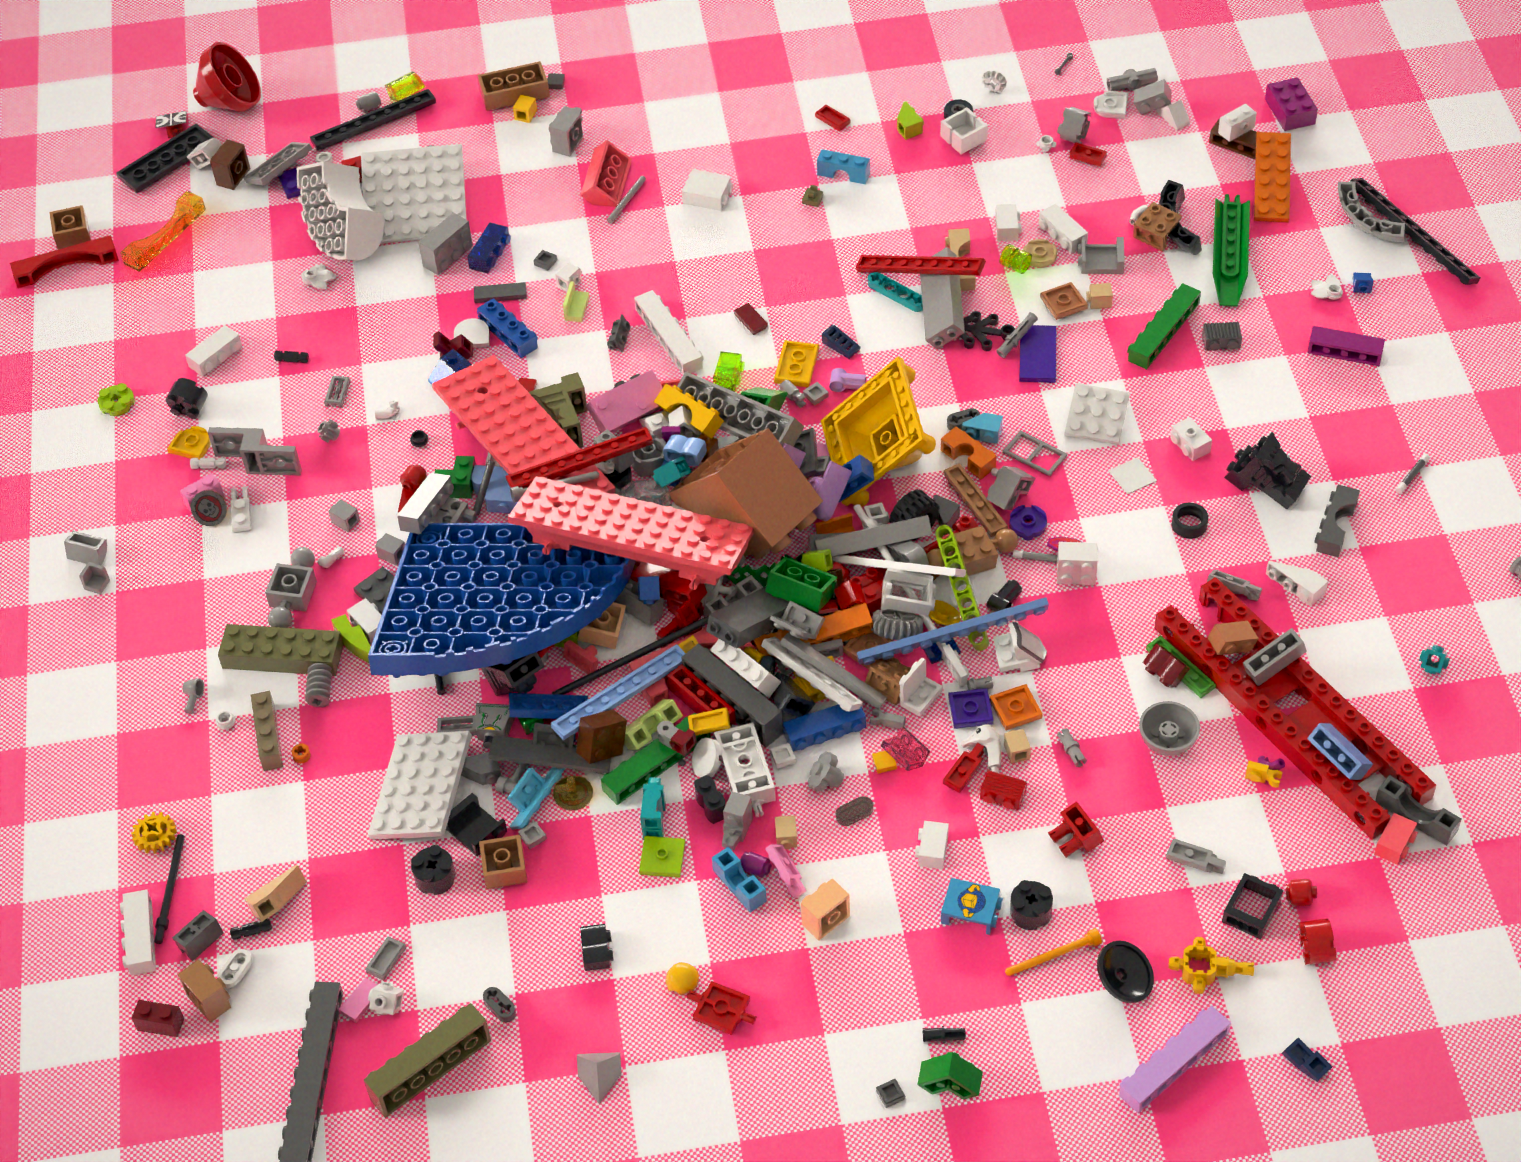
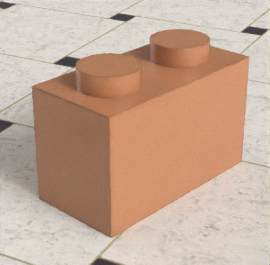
(1232, 637)

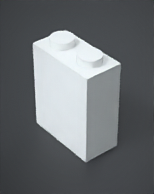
(707, 189)

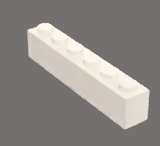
(668, 332)

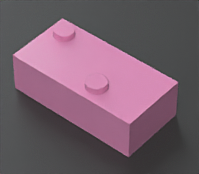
(625, 403)

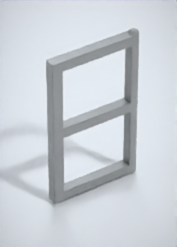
(1041, 444)

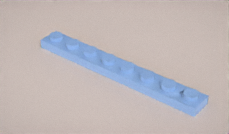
(620, 691)

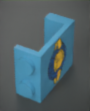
(971, 903)

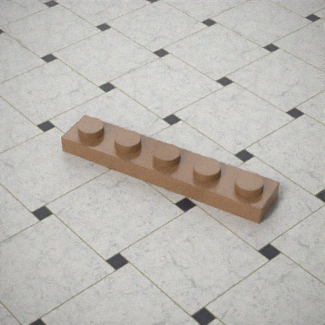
(974, 499)

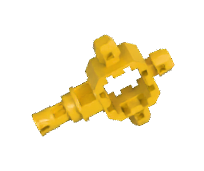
(1218, 965)

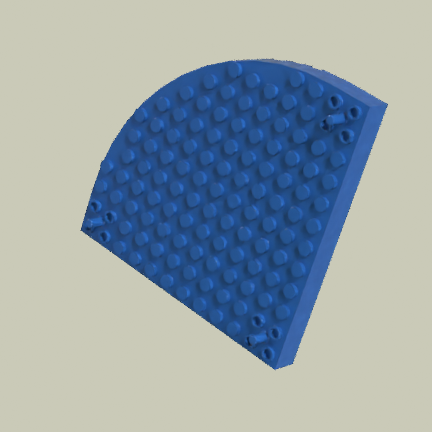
(487, 598)

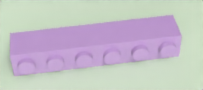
(1174, 1059)

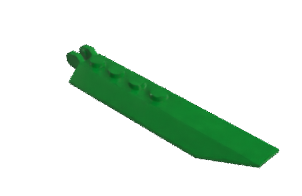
(1230, 249)

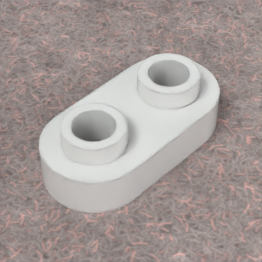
(234, 969)

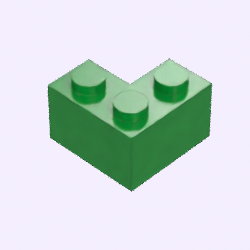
(461, 476)
(951, 1074)

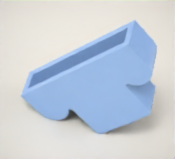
(498, 493)

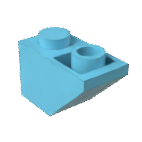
(984, 427)

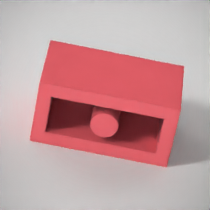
(1396, 838)

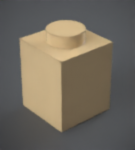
(1100, 296)
(1017, 746)
(786, 831)

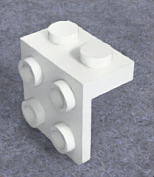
(917, 690)

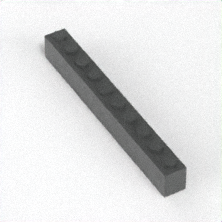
(311, 1073)

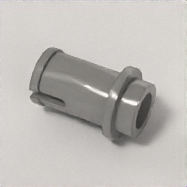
(980, 683)

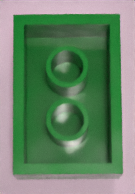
(801, 584)

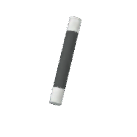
(1413, 472)

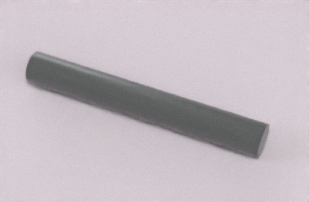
(483, 487)

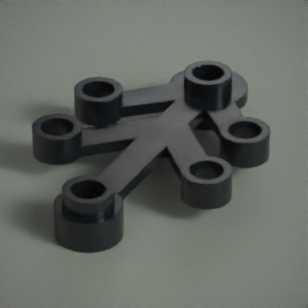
(979, 329)

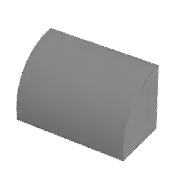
(85, 548)

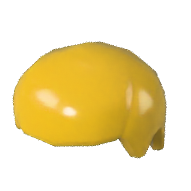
(682, 978)

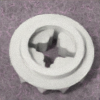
(997, 78)

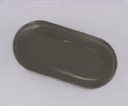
(854, 811)

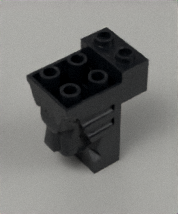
(1269, 471)
(514, 677)

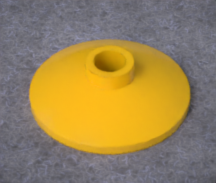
(944, 613)

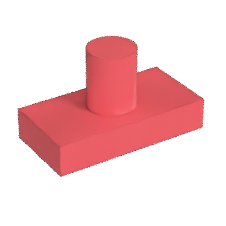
(580, 657)

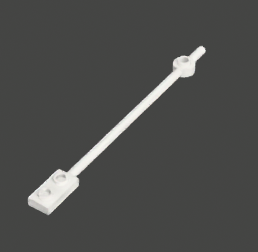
(949, 655)

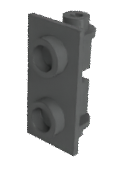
(619, 334)

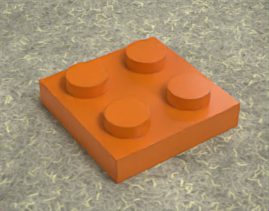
(1016, 707)

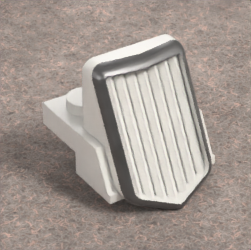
(1019, 649)

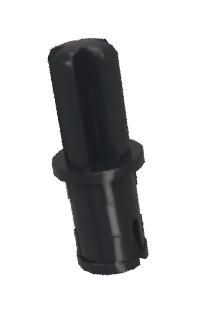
(943, 1034)

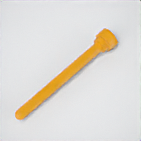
(1092, 938)

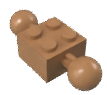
(978, 549)

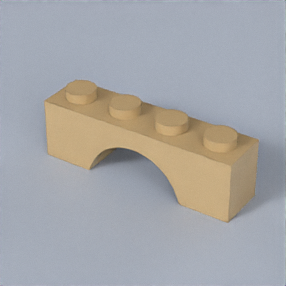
(959, 243)

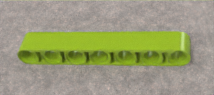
(963, 596)

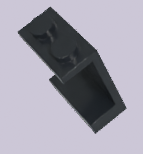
(473, 824)

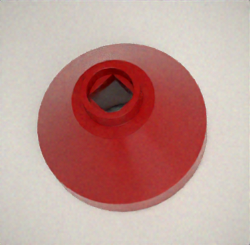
(226, 79)

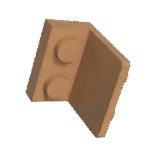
(1155, 225)
(886, 677)

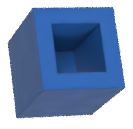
(648, 589)

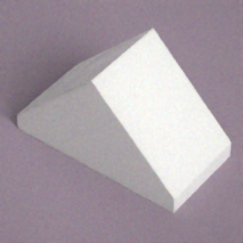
(1174, 114)

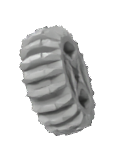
(896, 624)

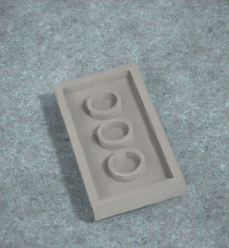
(278, 163)

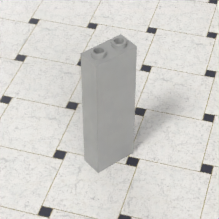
(942, 305)

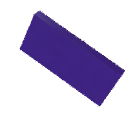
(1038, 355)

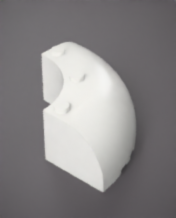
(337, 211)

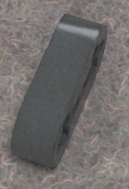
(960, 417)
(503, 1001)

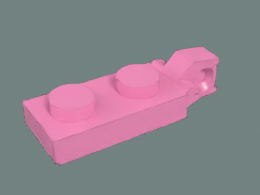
(786, 868)

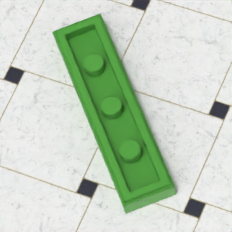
(1195, 678)

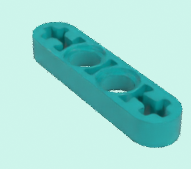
(879, 282)

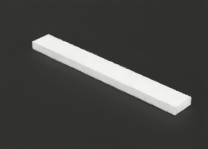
(899, 565)

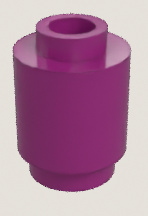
(755, 864)

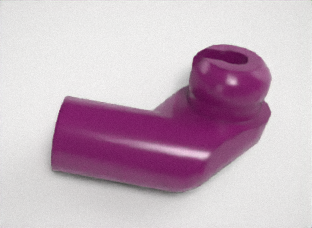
(1276, 765)

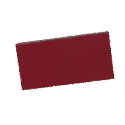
(751, 318)

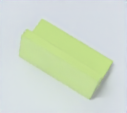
(575, 304)

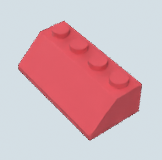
(606, 175)

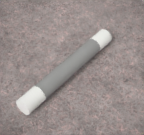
(1035, 556)

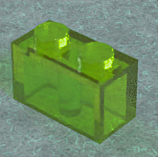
(729, 370)

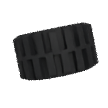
(915, 505)

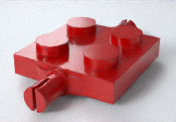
(721, 1007)

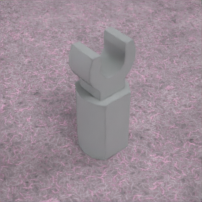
(793, 393)
(887, 719)

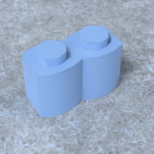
(691, 448)

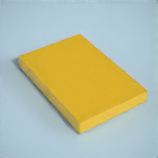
(796, 363)

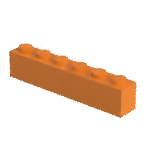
(840, 625)

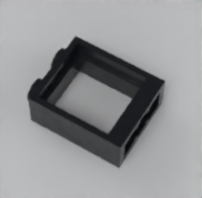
(1244, 921)

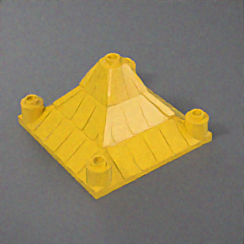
(879, 425)

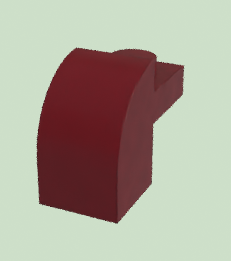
(459, 344)

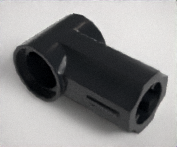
(1005, 596)

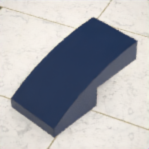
(1303, 1058)

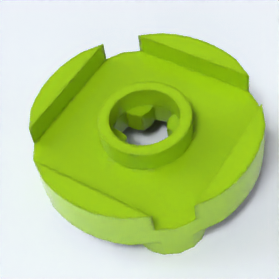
(120, 392)

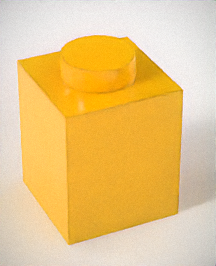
(525, 108)

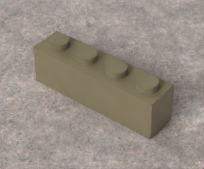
(266, 730)

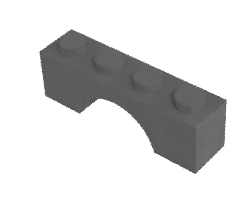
(1332, 536)
(1436, 823)

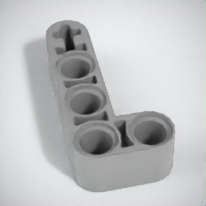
(907, 552)

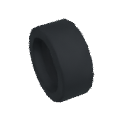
(1192, 509)

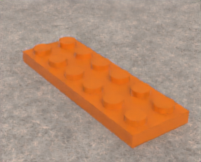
(1272, 177)

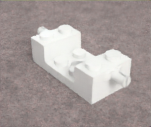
(747, 779)

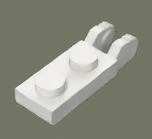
(240, 511)

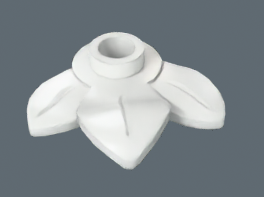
(317, 276)
(1327, 289)

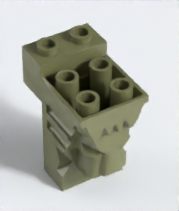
(563, 404)

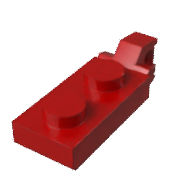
(964, 768)

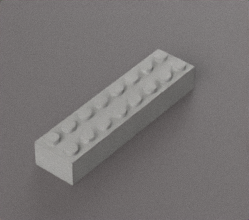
(741, 414)

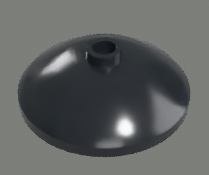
(1125, 971)

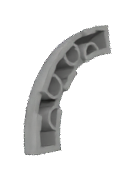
(1364, 219)

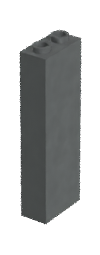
(746, 618)

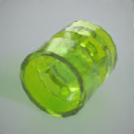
(1015, 258)

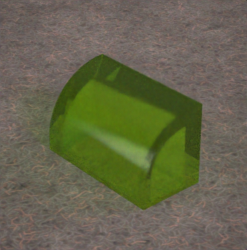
(404, 86)

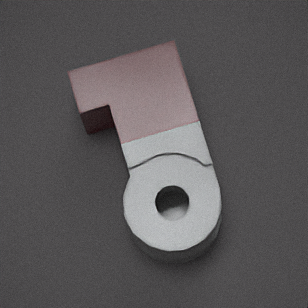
(676, 738)

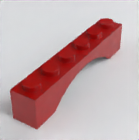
(31, 269)

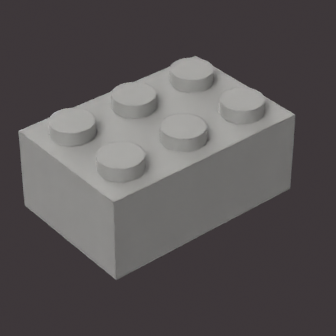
(445, 243)

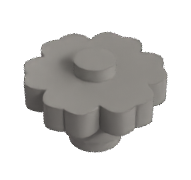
(825, 772)

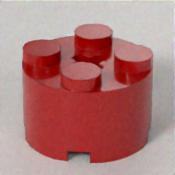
(1317, 941)

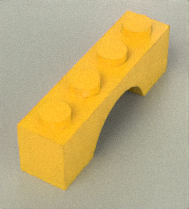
(703, 419)

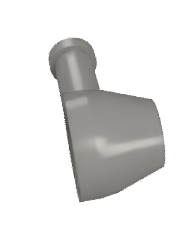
(195, 690)

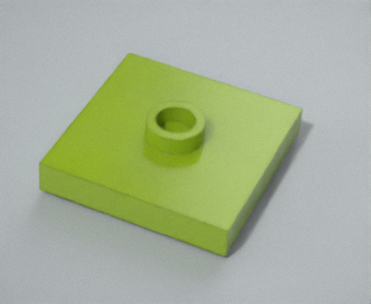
(662, 856)

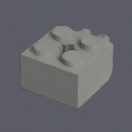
(566, 131)

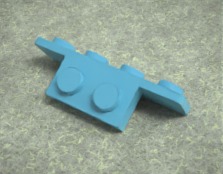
(530, 793)

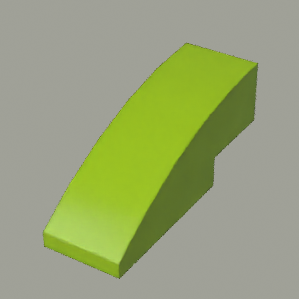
(352, 637)

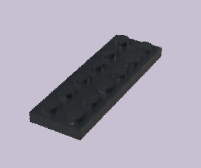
(162, 159)

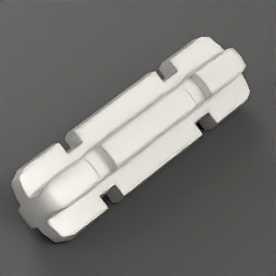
(208, 463)

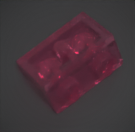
(906, 750)

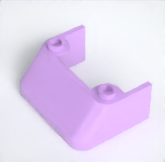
(828, 487)

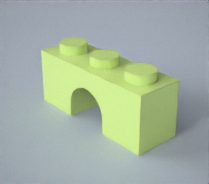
(640, 730)

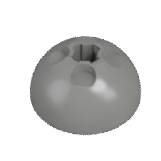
(1169, 728)

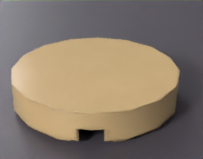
(1042, 252)

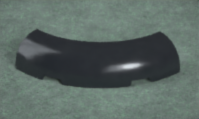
(1172, 198)

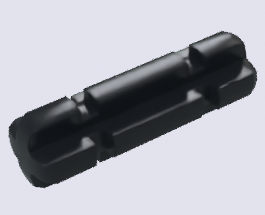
(291, 356)
(250, 929)

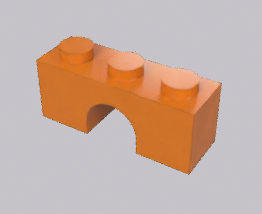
(960, 443)

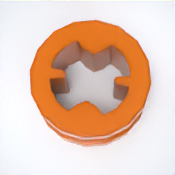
(302, 758)

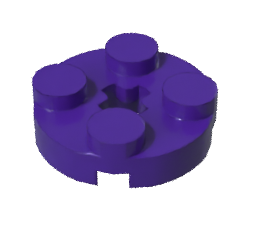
(1028, 530)

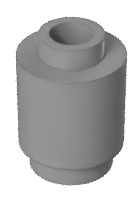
(368, 102)

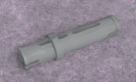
(1013, 339)

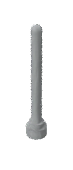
(517, 493)

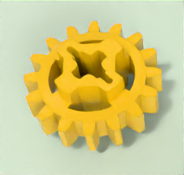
(154, 832)

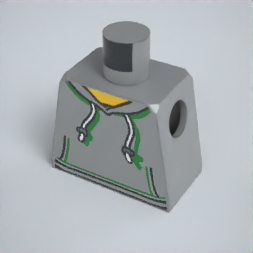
(491, 721)

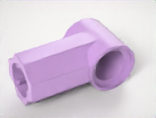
(842, 380)

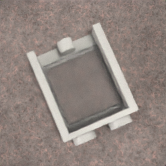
(908, 592)

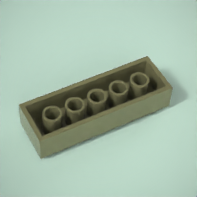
(278, 649)
(427, 1060)

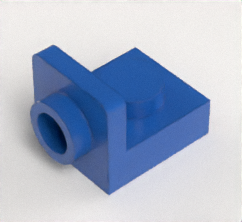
(1362, 282)

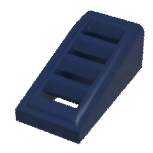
(833, 333)

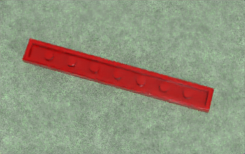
(921, 265)
(582, 458)

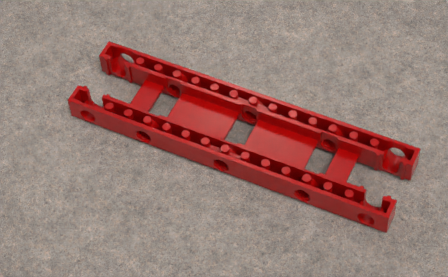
(1291, 731)

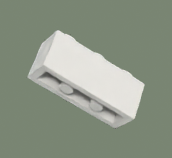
(1062, 227)
(213, 350)

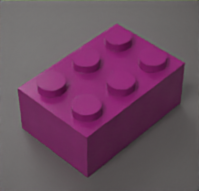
(1291, 104)

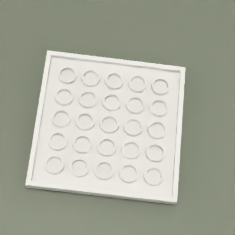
(414, 188)

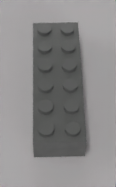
(746, 701)

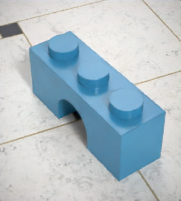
(855, 166)
(746, 889)

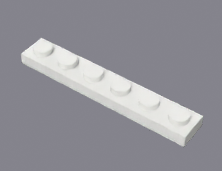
(816, 678)

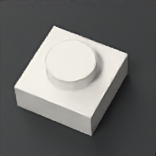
(783, 755)

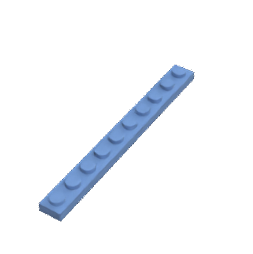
(959, 629)

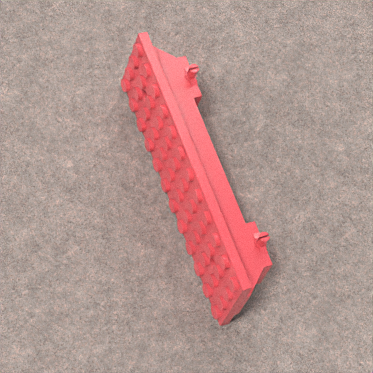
(509, 420)
(631, 528)

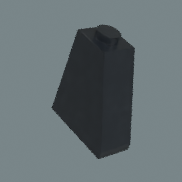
(791, 697)

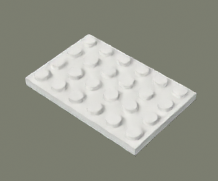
(420, 785)

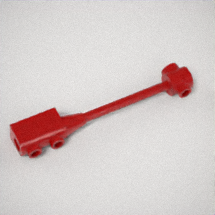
(875, 574)

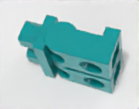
(652, 808)

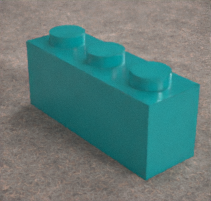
(671, 472)

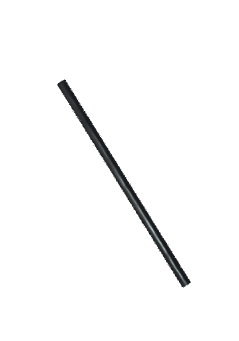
(632, 656)

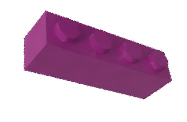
(1346, 346)

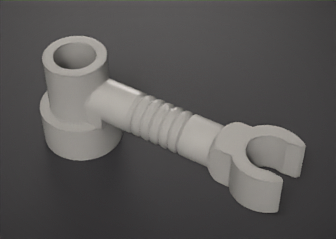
(507, 784)

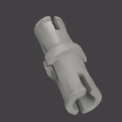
(1071, 747)

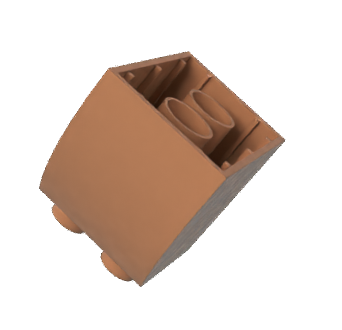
(754, 486)

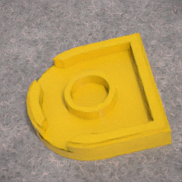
(190, 443)

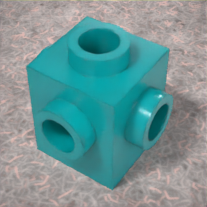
(1427, 662)

